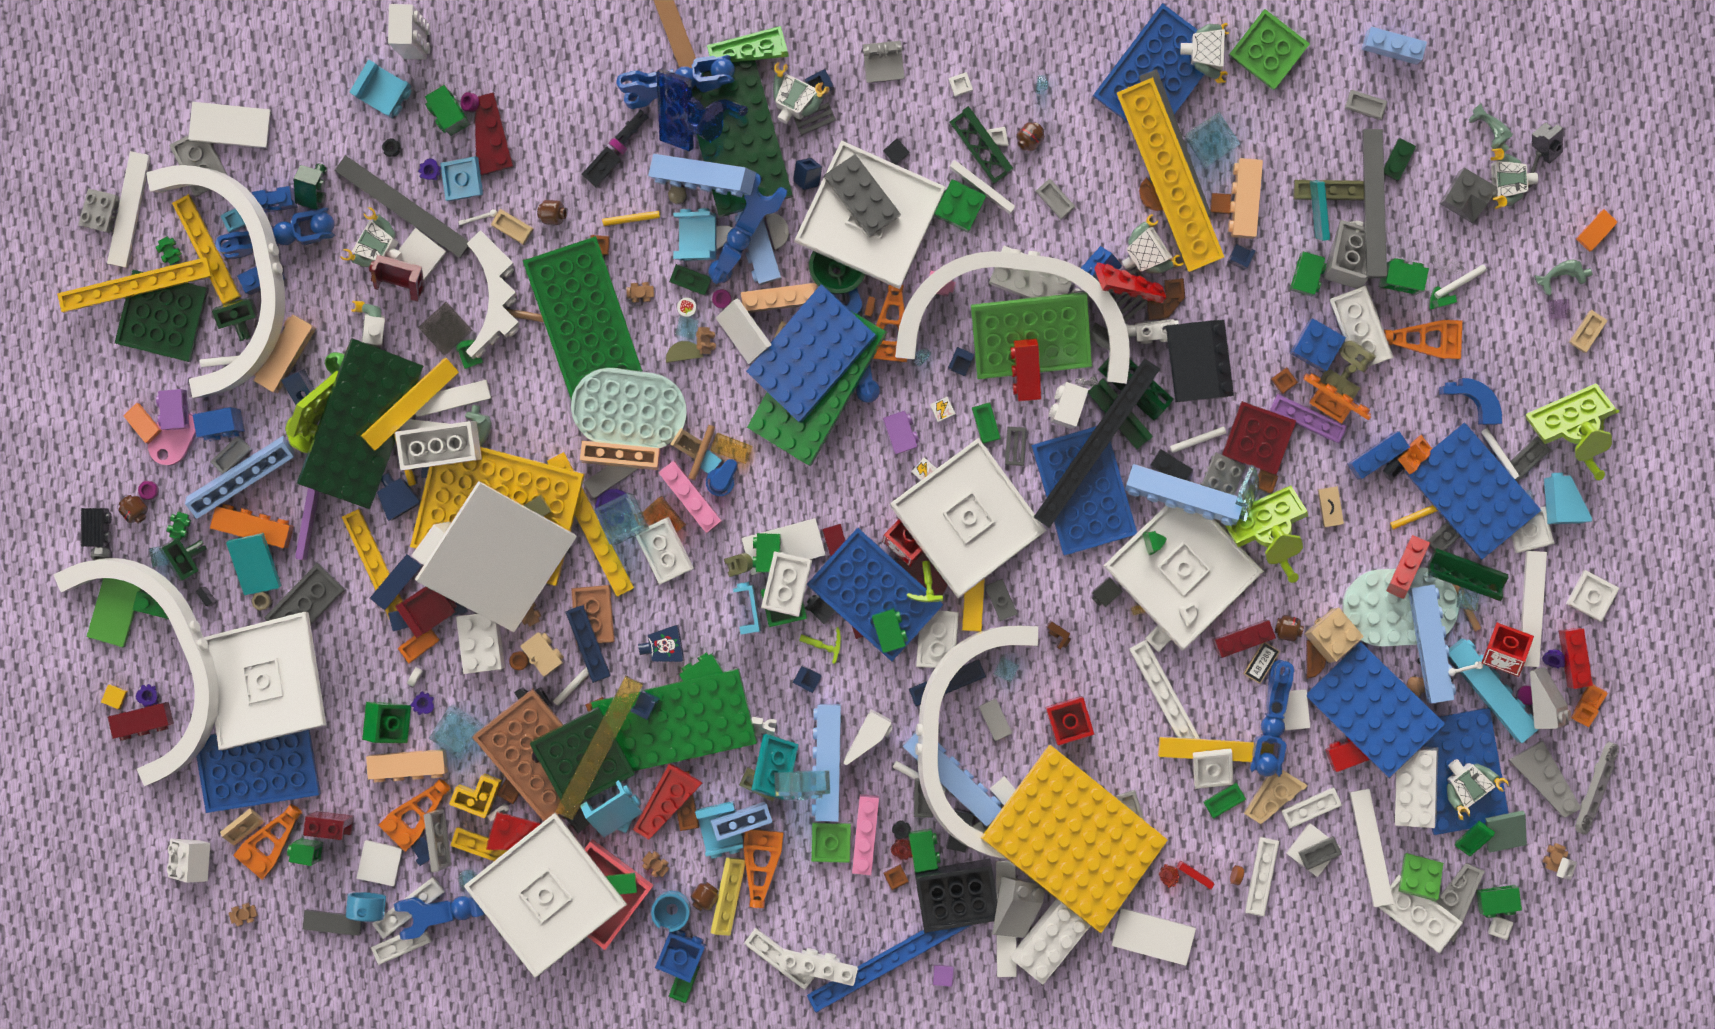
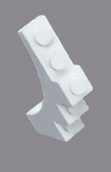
(498, 319)

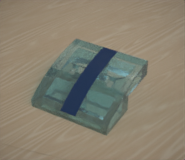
(1248, 492)

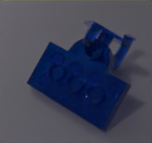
(684, 116)

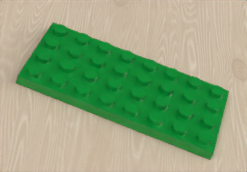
(581, 311)
(807, 438)
(688, 722)

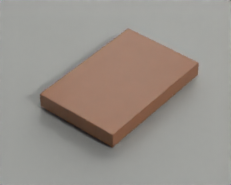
(599, 610)

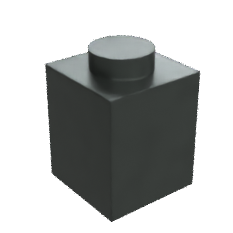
(1106, 592)

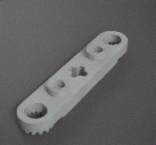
(1597, 787)

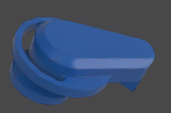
(722, 478)

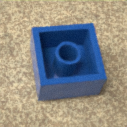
(1317, 345)
(217, 423)

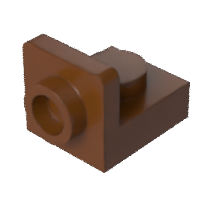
(1056, 631)

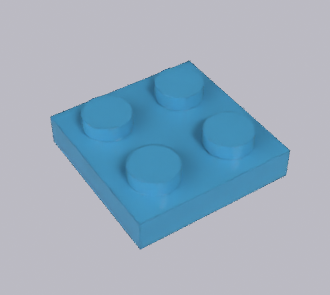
(461, 179)

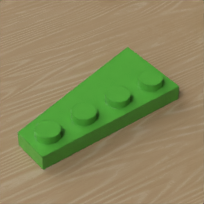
(754, 46)

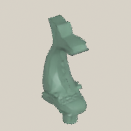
(1500, 131)
(1569, 267)
(483, 423)

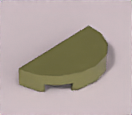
(683, 351)

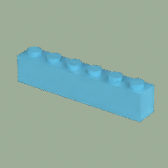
(1492, 691)

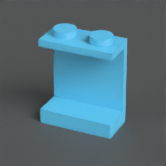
(381, 89)
(696, 235)
(750, 628)
(613, 812)
(713, 847)

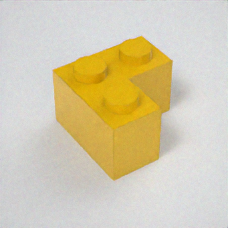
(479, 800)

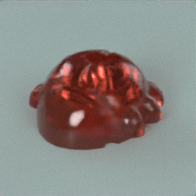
(901, 849)
(1169, 875)

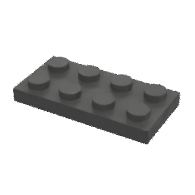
(862, 195)

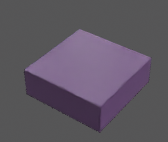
(943, 975)

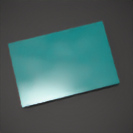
(1320, 210)
(253, 564)
(774, 757)

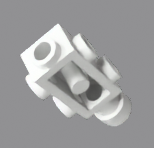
(1153, 333)

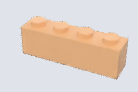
(1246, 198)
(777, 297)
(285, 353)
(620, 455)
(407, 764)

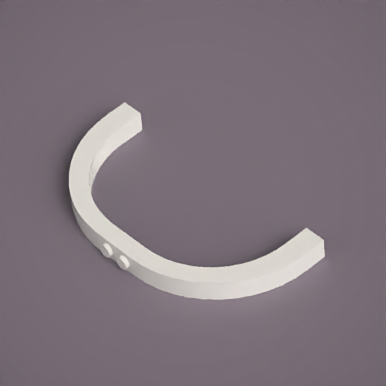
(267, 265)
(1115, 323)
(190, 639)
(929, 721)

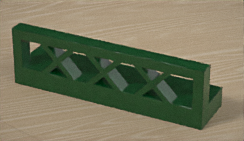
(986, 139)
(1149, 400)
(1132, 427)
(1467, 574)

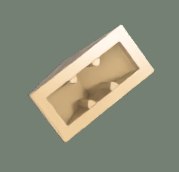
(686, 443)

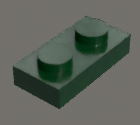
(1398, 159)
(690, 280)

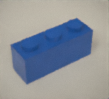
(1378, 455)

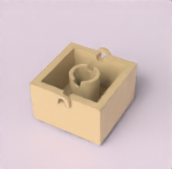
(1333, 635)
(545, 657)

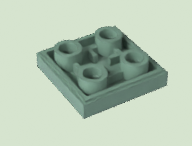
(1509, 831)

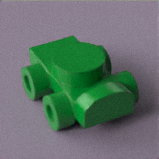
(171, 253)
(180, 523)

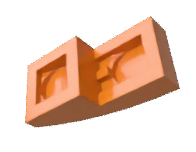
(1596, 230)
(1413, 456)
(1588, 705)

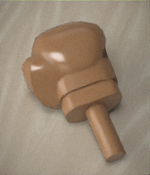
(1416, 685)

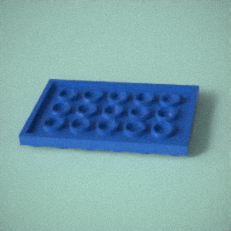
(1154, 49)
(811, 353)
(1473, 491)
(1098, 507)
(866, 581)
(1375, 710)
(1471, 740)
(257, 772)

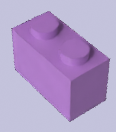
(173, 409)
(900, 432)

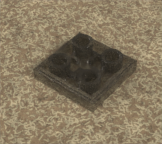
(445, 328)

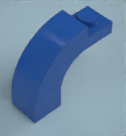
(1486, 401)

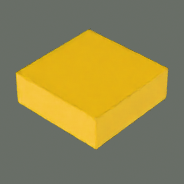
(114, 696)

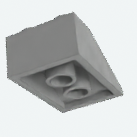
(1347, 256)
(1549, 706)
(1017, 906)

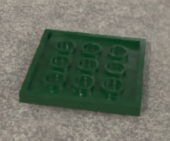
(163, 320)
(564, 748)

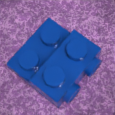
(680, 955)

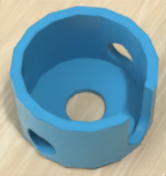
(365, 906)
(663, 918)

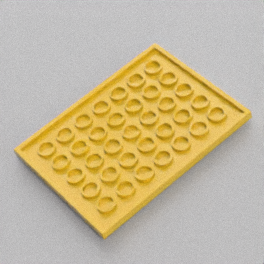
(510, 475)
(1074, 839)

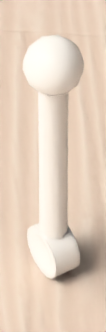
(493, 213)
(1478, 665)

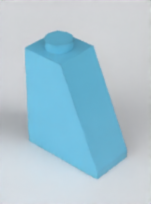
(1564, 501)

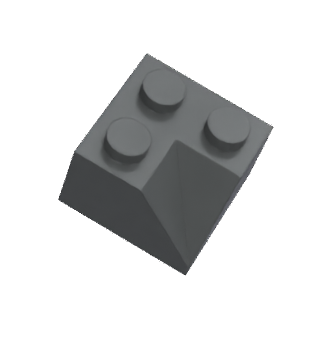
(1468, 195)

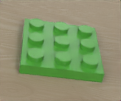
(1269, 49)

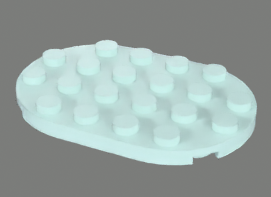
(628, 408)
(1386, 617)

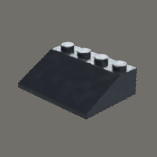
(1199, 360)
(957, 895)

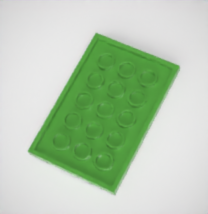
(1055, 321)

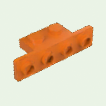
(1332, 402)

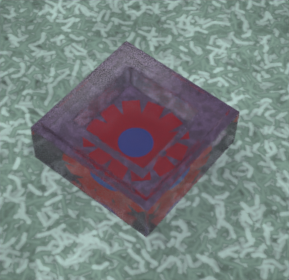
(1559, 309)

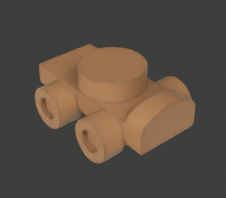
(636, 292)
(703, 340)
(531, 616)
(1555, 858)
(658, 866)
(245, 913)

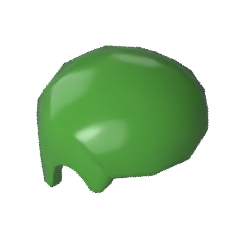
(333, 361)

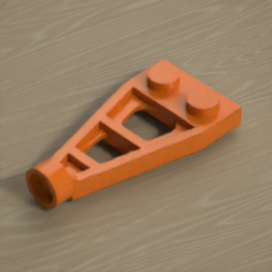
(1450, 338)
(888, 348)
(399, 830)
(761, 840)
(253, 857)

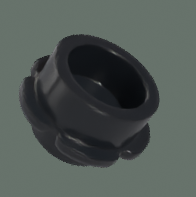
(386, 147)
(906, 829)

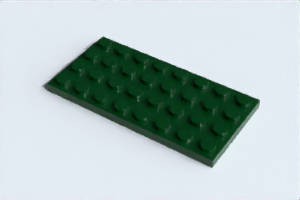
(744, 140)
(363, 391)

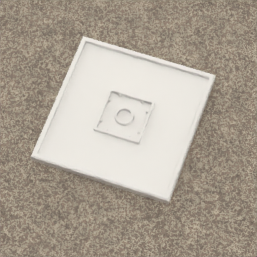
(889, 252)
(967, 517)
(495, 557)
(1192, 565)
(266, 681)
(545, 895)

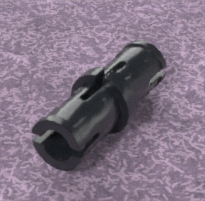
(631, 127)

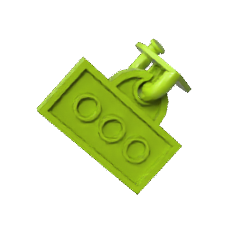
(307, 414)
(1577, 421)
(1270, 518)

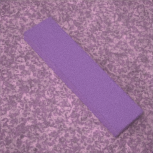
(1309, 418)
(307, 524)

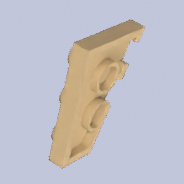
(1272, 795)

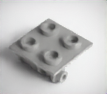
(883, 61)
(98, 210)
(1223, 474)

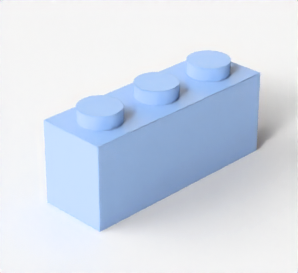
(1394, 45)
(741, 821)

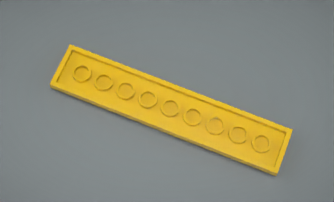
(1170, 174)

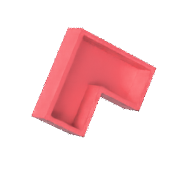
(611, 865)

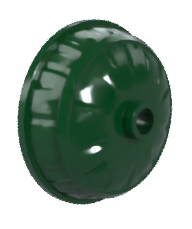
(822, 273)

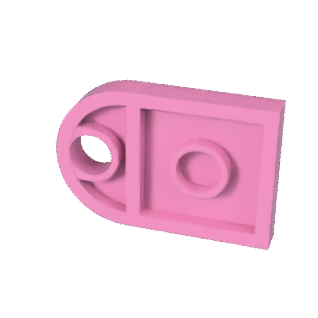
(174, 441)

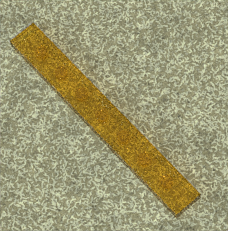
(599, 747)

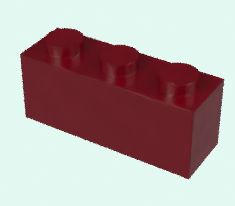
(1243, 638)
(140, 721)

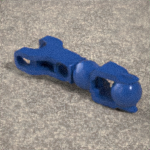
(645, 84)
(284, 234)
(740, 236)
(867, 389)
(1273, 724)
(435, 913)

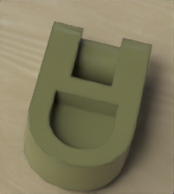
(1351, 350)
(739, 564)

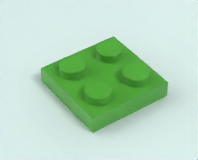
(831, 842)
(1421, 877)

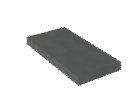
(311, 594)

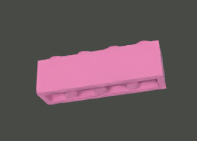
(690, 496)
(865, 834)

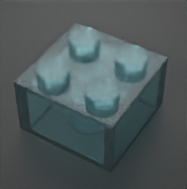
(1212, 140)
(621, 519)
(456, 731)
(802, 784)

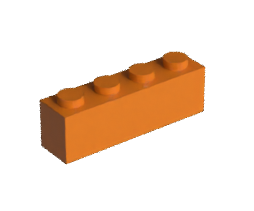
(245, 524)

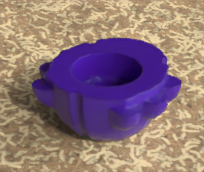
(426, 168)
(1554, 658)
(143, 697)
(427, 708)

